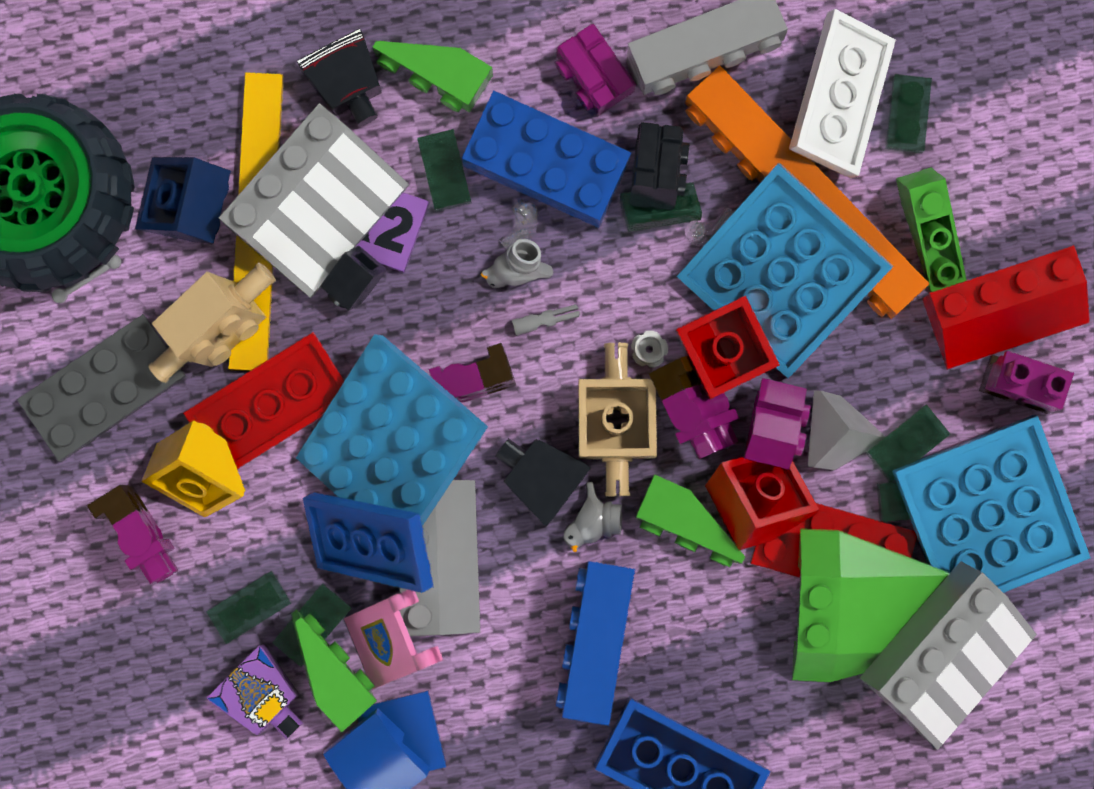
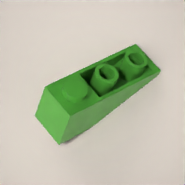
(454, 71)
(932, 227)
(678, 511)
(333, 684)

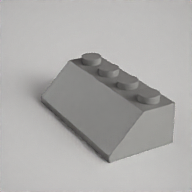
(705, 43)
(453, 558)

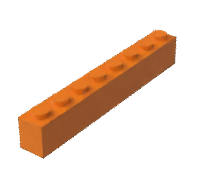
(761, 144)

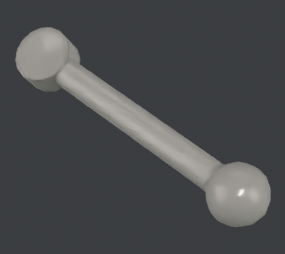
(60, 295)

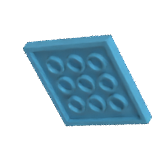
(791, 263)
(391, 434)
(994, 506)

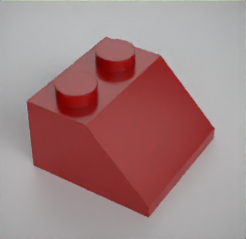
(727, 347)
(759, 500)

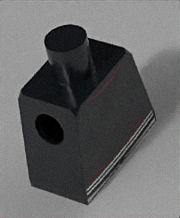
(344, 76)

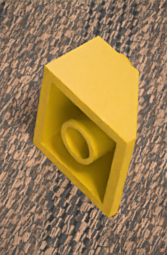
(195, 470)

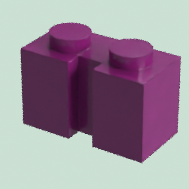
(776, 424)

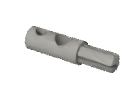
(532, 322)

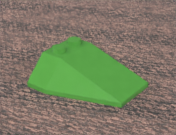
(852, 602)

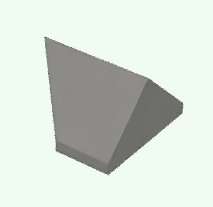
(838, 432)

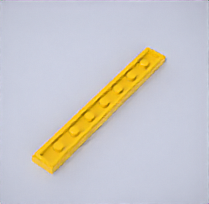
(258, 144)

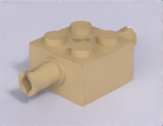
(209, 321)
(635, 401)

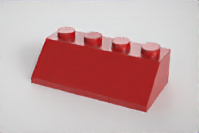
(1009, 307)

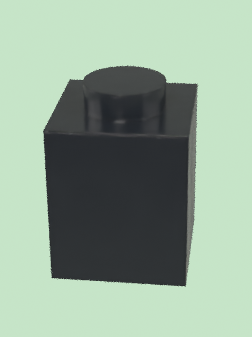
(353, 278)

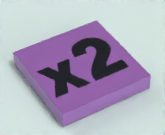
(396, 232)

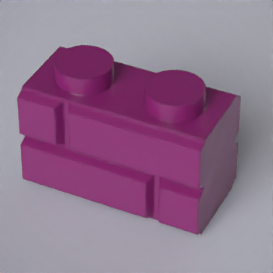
(594, 70)

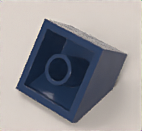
(183, 199)

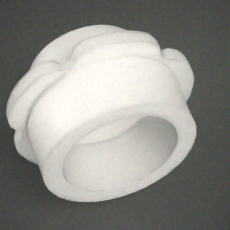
(652, 339)

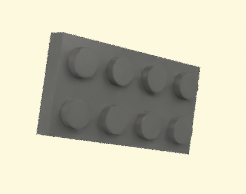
(98, 389)

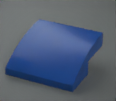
(417, 720)
(375, 756)

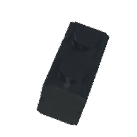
(657, 166)

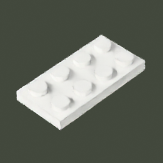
(842, 94)

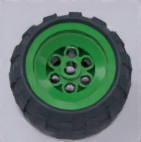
(93, 184)

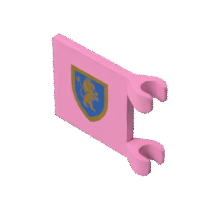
(385, 641)

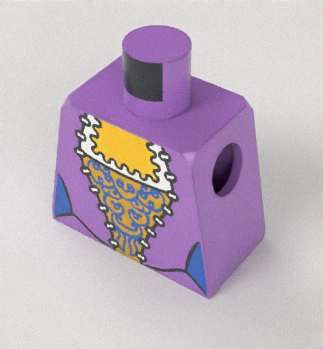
(258, 695)

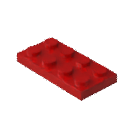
(271, 400)
(783, 551)

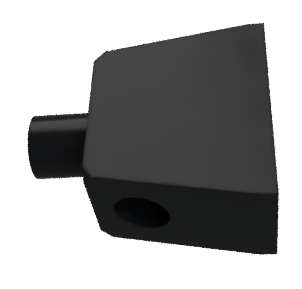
(541, 476)

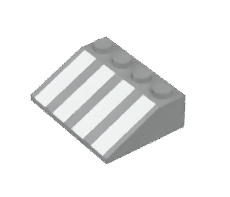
(314, 200)
(949, 654)

